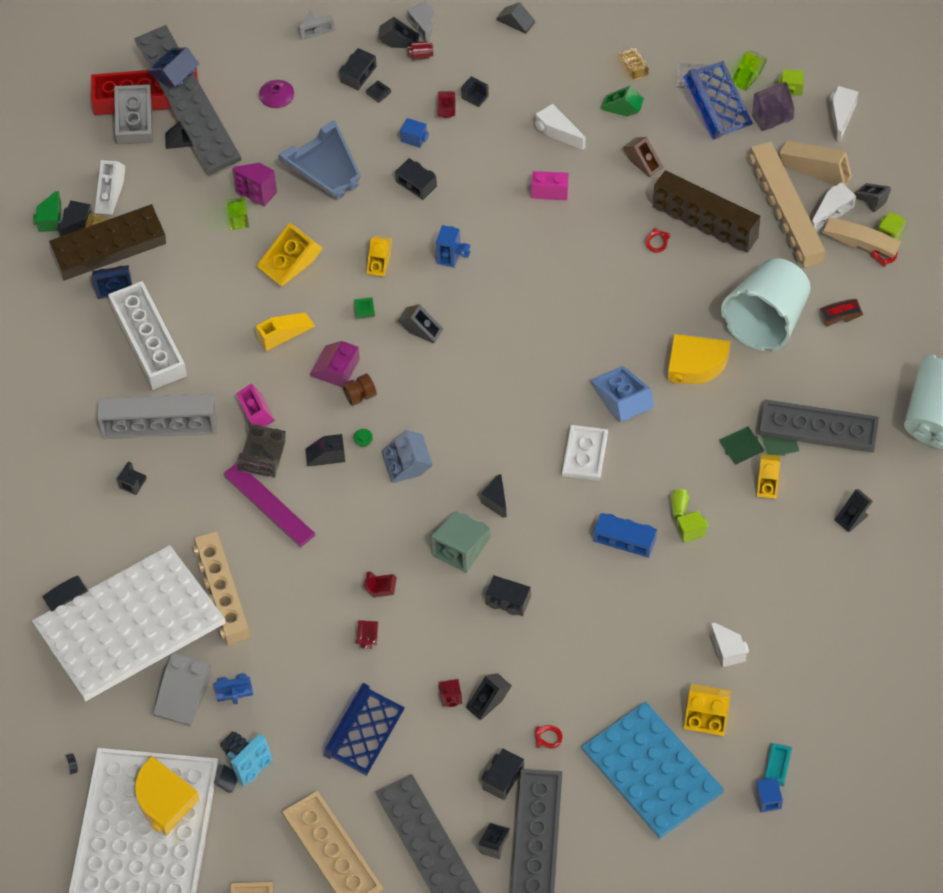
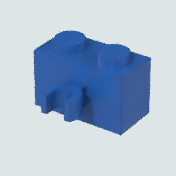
(449, 246)

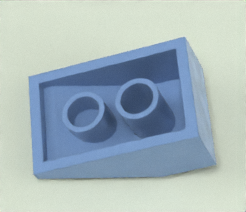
(623, 393)

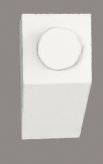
(728, 645)

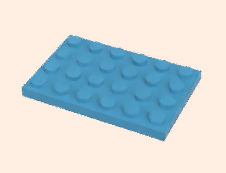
(652, 770)

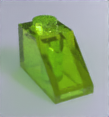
(749, 69)
(238, 213)

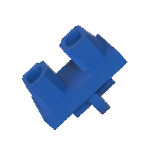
(233, 689)

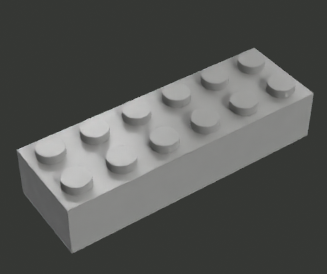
(157, 416)

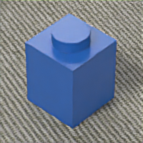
(414, 132)
(769, 794)

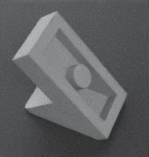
(314, 27)

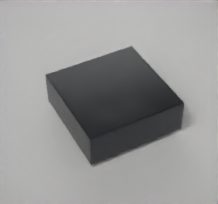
(378, 91)
(226, 778)

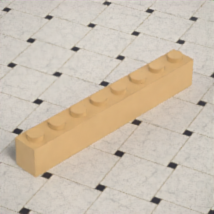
(787, 205)

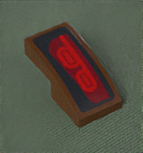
(841, 310)

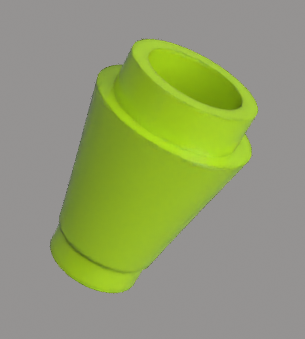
(679, 502)

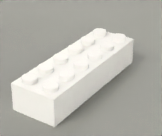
(147, 335)

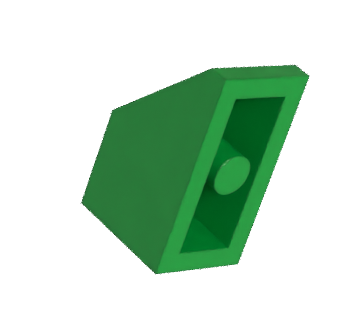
(623, 102)
(48, 213)

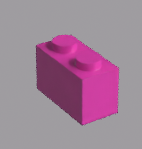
(549, 185)
(255, 406)

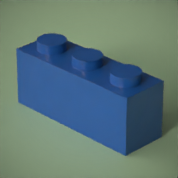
(625, 535)

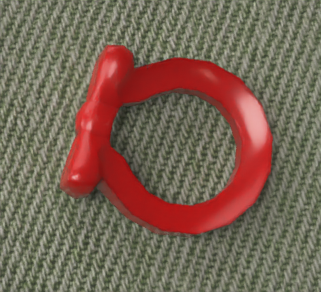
(655, 232)
(875, 255)
(538, 731)

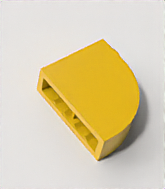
(697, 359)
(163, 796)

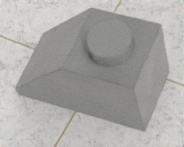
(422, 19)

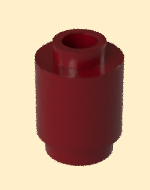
(420, 50)

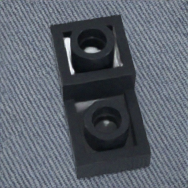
(65, 592)

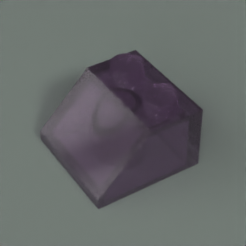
(773, 106)

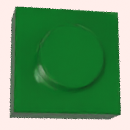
(364, 307)

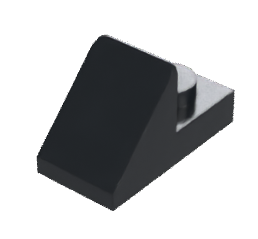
(176, 137)
(874, 194)
(854, 510)
(493, 840)

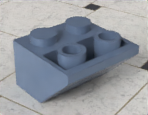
(407, 456)

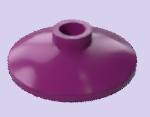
(279, 98)

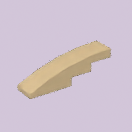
(862, 236)

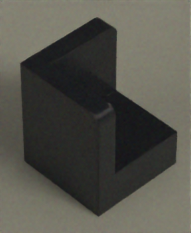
(474, 91)
(131, 480)

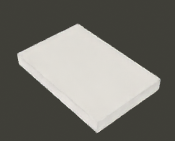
(585, 453)

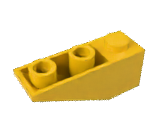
(282, 328)

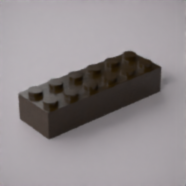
(706, 211)
(107, 242)

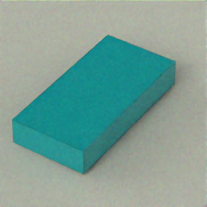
(778, 763)

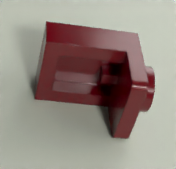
(446, 104)
(380, 585)
(367, 634)

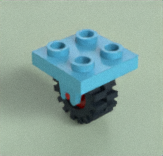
(246, 756)

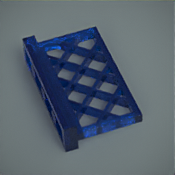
(704, 101)
(348, 721)

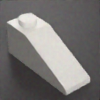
(842, 108)
(558, 127)
(109, 186)
(836, 203)

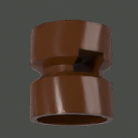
(359, 389)

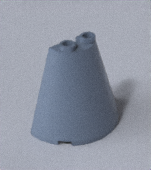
(325, 162)

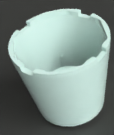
(767, 305)
(925, 408)

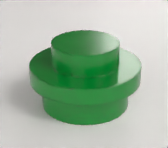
(363, 437)

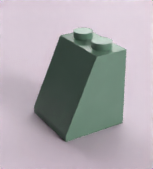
(460, 541)

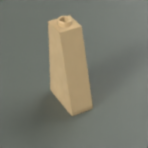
(817, 161)

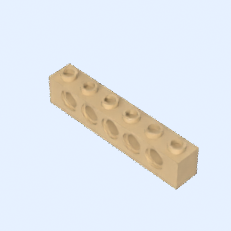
(211, 545)

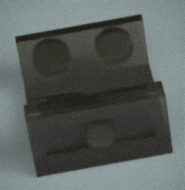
(262, 451)

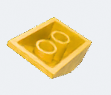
(289, 255)

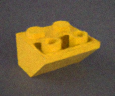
(707, 709)

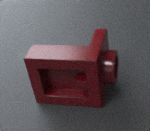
(450, 693)

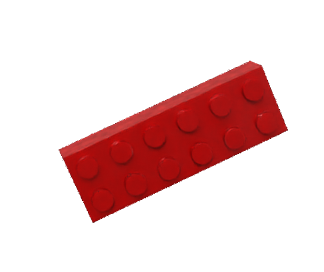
(104, 89)

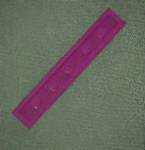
(270, 505)

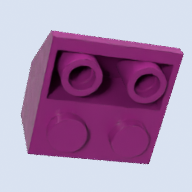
(255, 182)

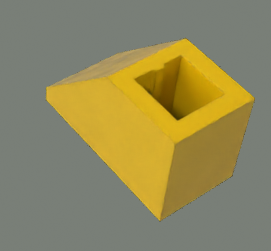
(379, 255)
(768, 476)

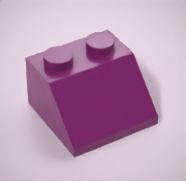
(336, 363)

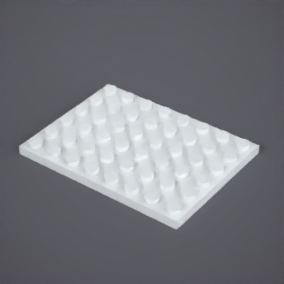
(128, 622)
(116, 841)

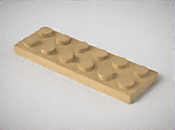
(330, 846)

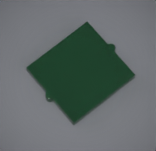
(741, 445)
(779, 446)

